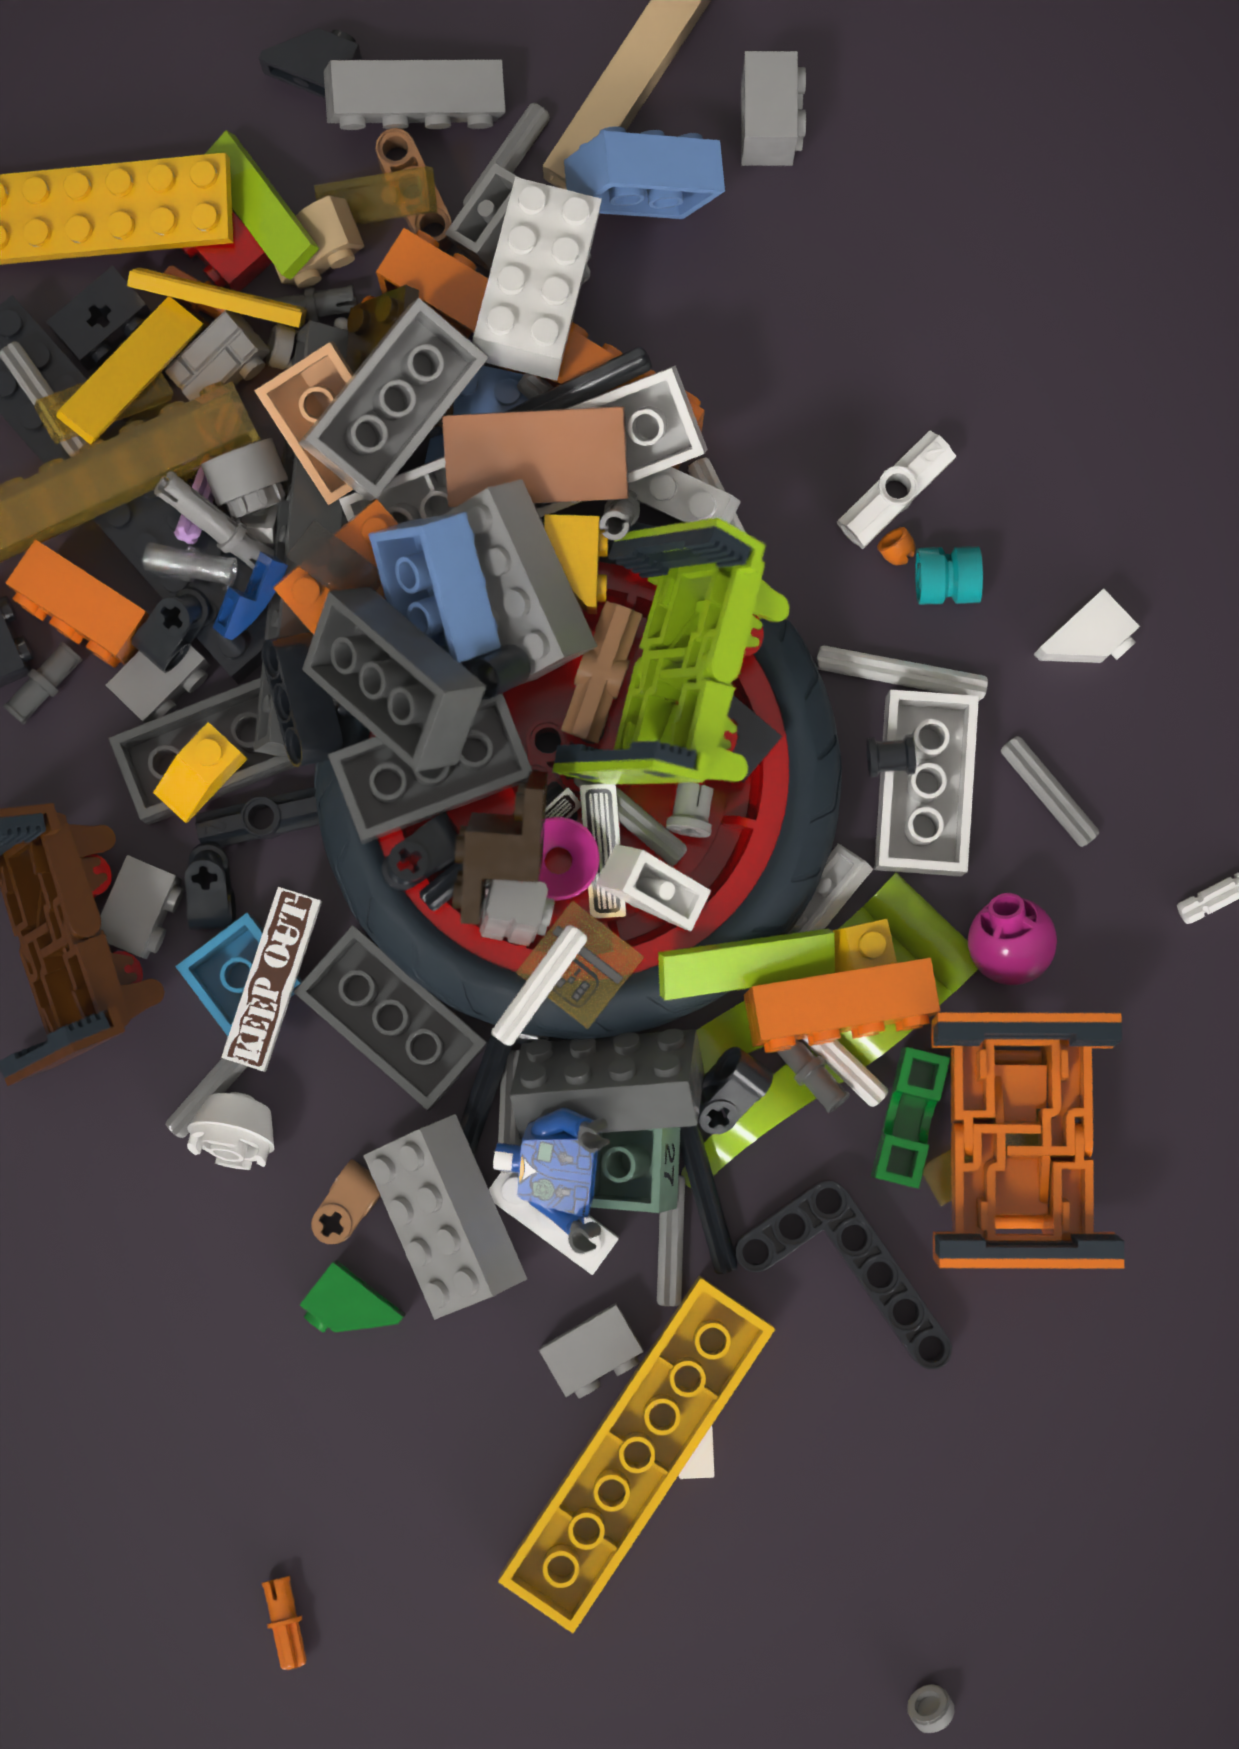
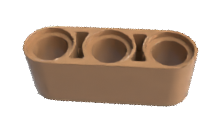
(399, 138)

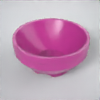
(583, 848)

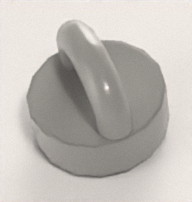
(281, 346)
(930, 1708)

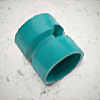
(948, 575)

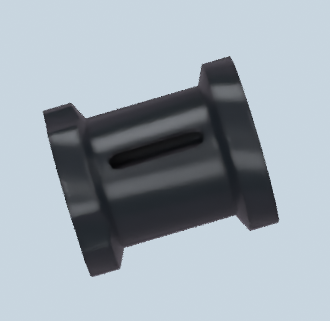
(891, 756)

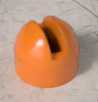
(897, 546)

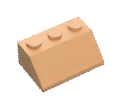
(297, 401)

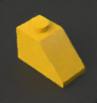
(198, 772)
(863, 946)

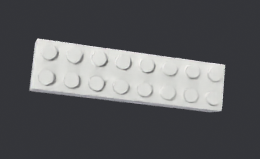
(658, 436)

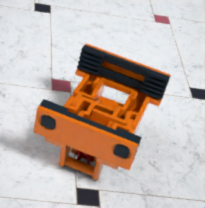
(1010, 1184)

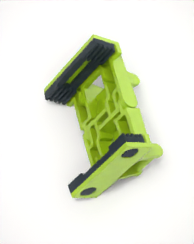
(693, 650)

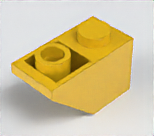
(578, 548)

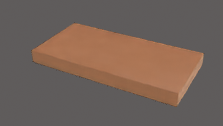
(554, 452)

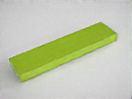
(264, 210)
(745, 963)

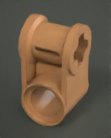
(350, 1196)

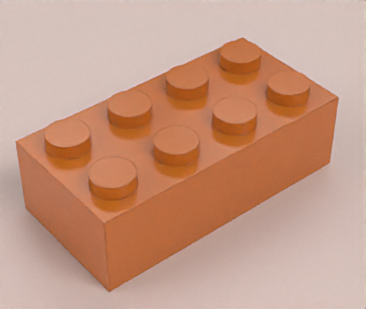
(841, 1003)

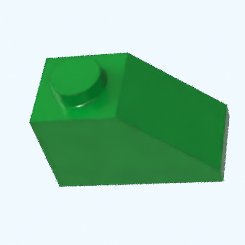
(347, 1303)

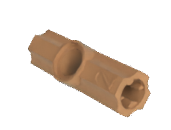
(601, 672)

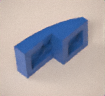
(242, 608)

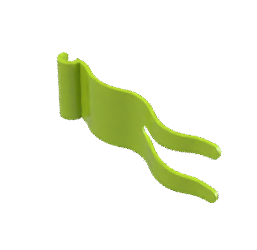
(916, 934)

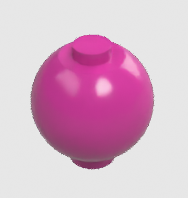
(1012, 940)

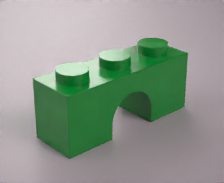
(908, 1117)

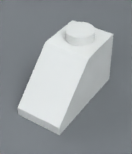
(1092, 633)
(653, 886)

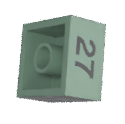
(638, 1170)

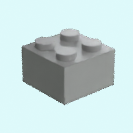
(769, 108)

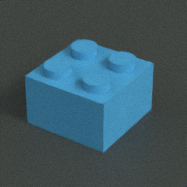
(222, 968)

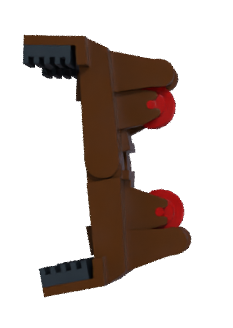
(49, 895)

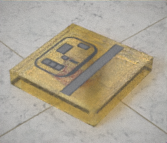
(595, 971)

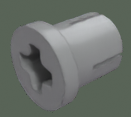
(691, 811)

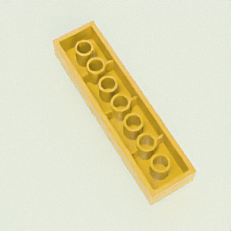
(635, 1454)

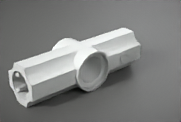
(914, 470)

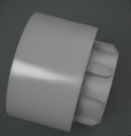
(247, 478)

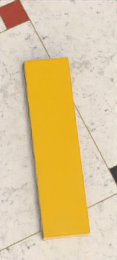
(217, 297)
(129, 370)

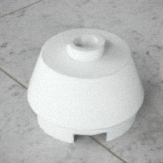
(233, 1130)

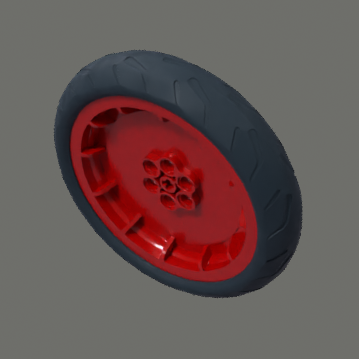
(757, 862)

